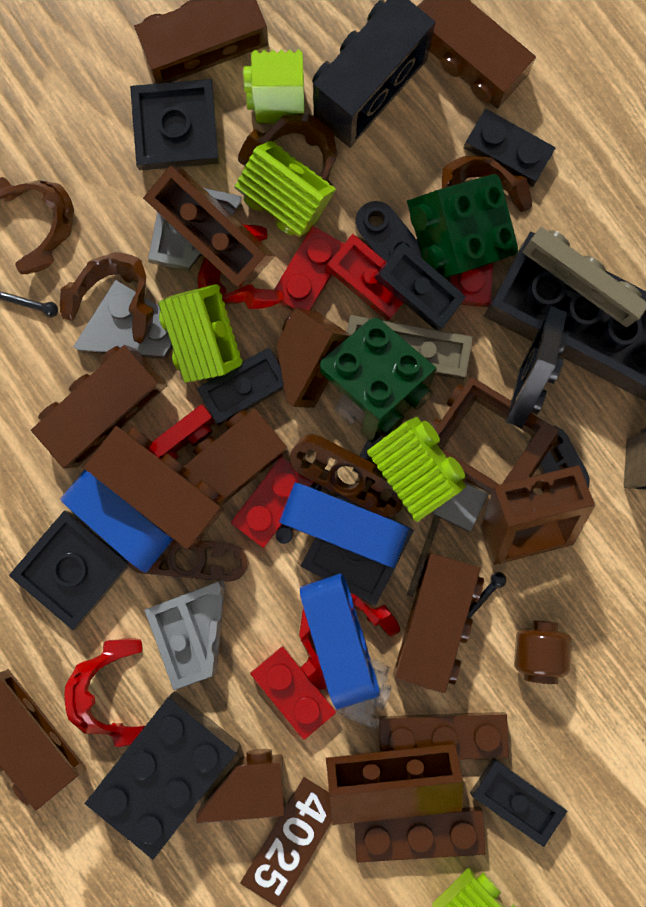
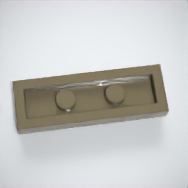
(586, 276)
(443, 349)

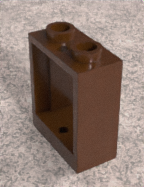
(461, 402)
(529, 524)

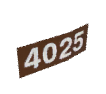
(290, 844)

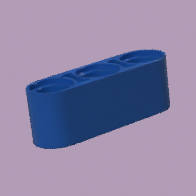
(116, 521)
(344, 525)
(339, 641)

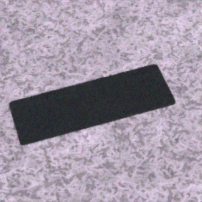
(423, 556)

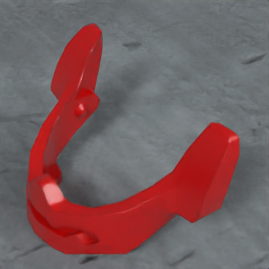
(253, 297)
(380, 616)
(79, 700)

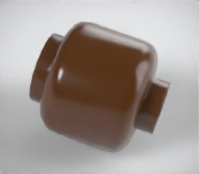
(543, 652)

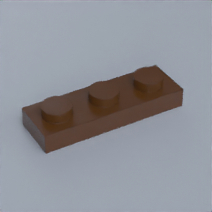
(473, 733)
(421, 837)

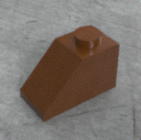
(301, 347)
(248, 790)

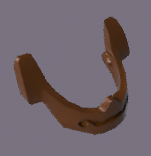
(313, 129)
(472, 166)
(63, 211)
(116, 263)

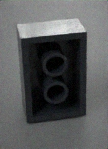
(372, 68)
(163, 774)

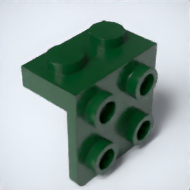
(463, 225)
(379, 376)

